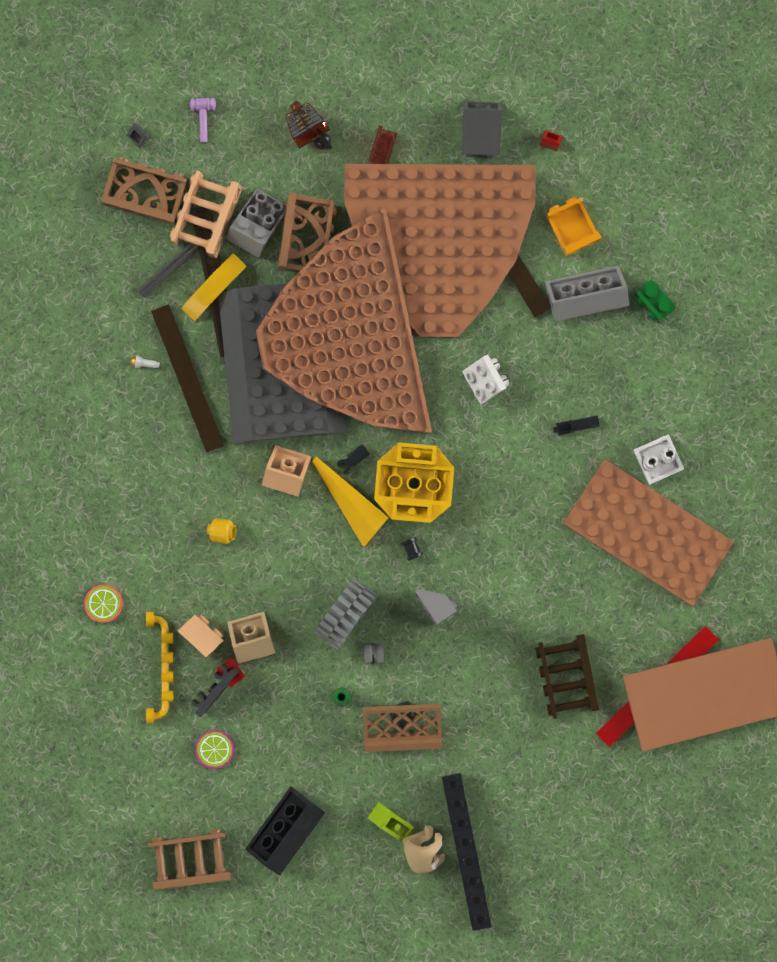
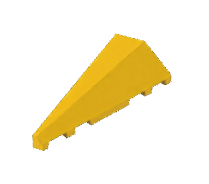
(359, 511)

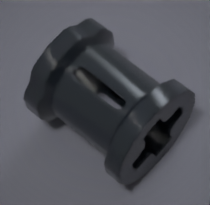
(411, 548)

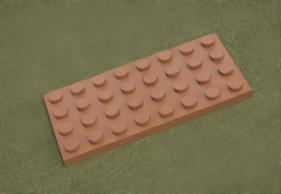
(648, 532)

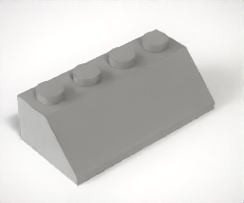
(587, 293)
(436, 605)

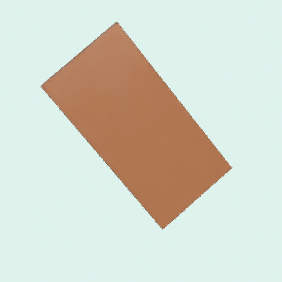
(703, 694)

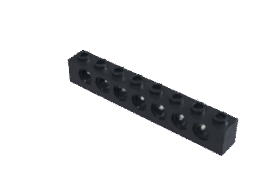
(466, 851)

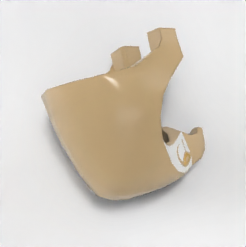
(423, 859)

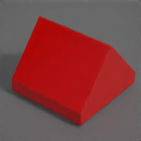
(551, 140)

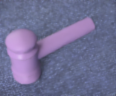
(202, 106)

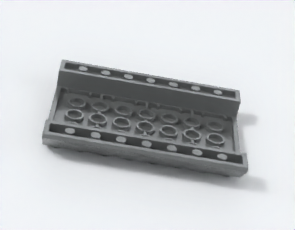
(257, 400)

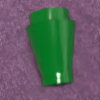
(346, 701)

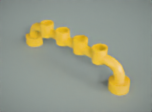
(166, 675)

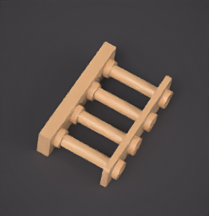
(218, 227)

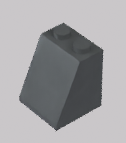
(482, 129)

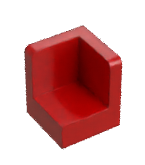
(231, 663)

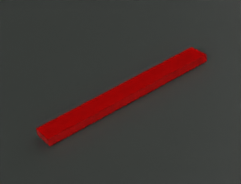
(623, 718)

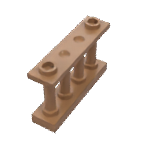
(182, 878)

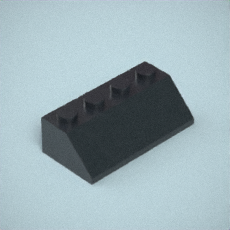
(285, 831)

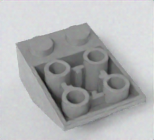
(257, 223)

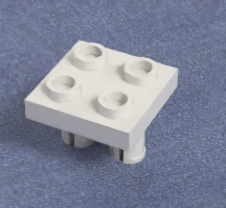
(485, 379)
(658, 459)

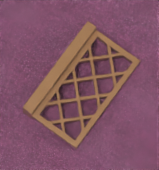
(402, 739)

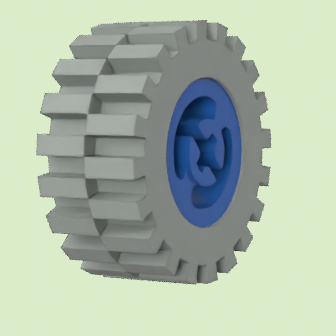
(345, 613)

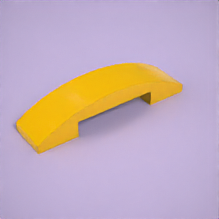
(213, 287)

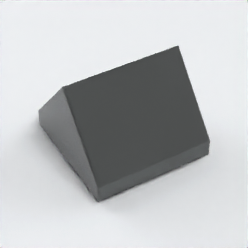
(138, 135)

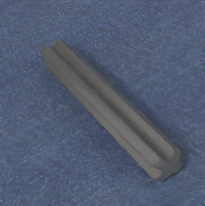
(168, 269)

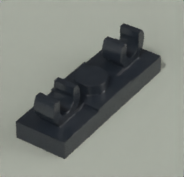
(215, 690)

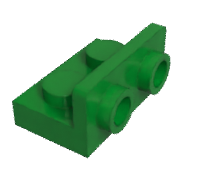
(654, 301)

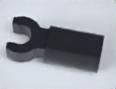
(354, 458)

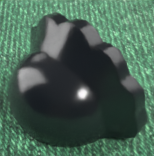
(323, 142)

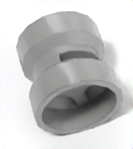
(373, 653)

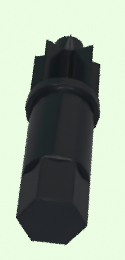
(576, 425)

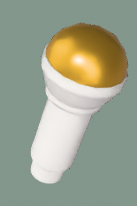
(137, 362)

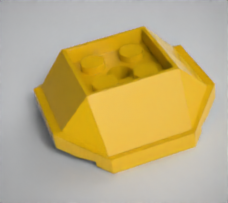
(414, 462)

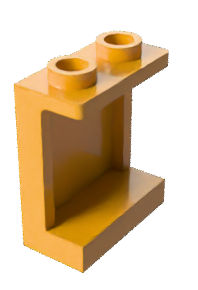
(572, 226)

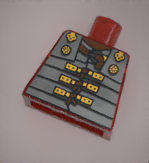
(305, 124)

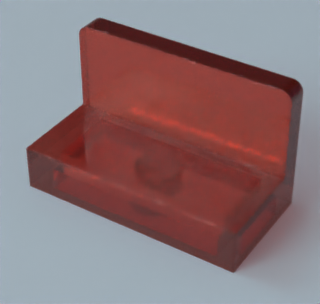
(382, 146)

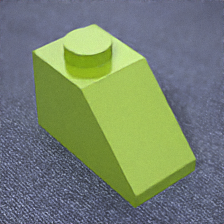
(390, 822)

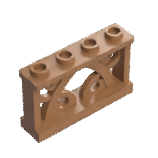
(161, 211)
(292, 212)

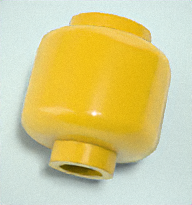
(221, 531)

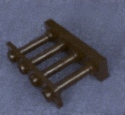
(584, 683)

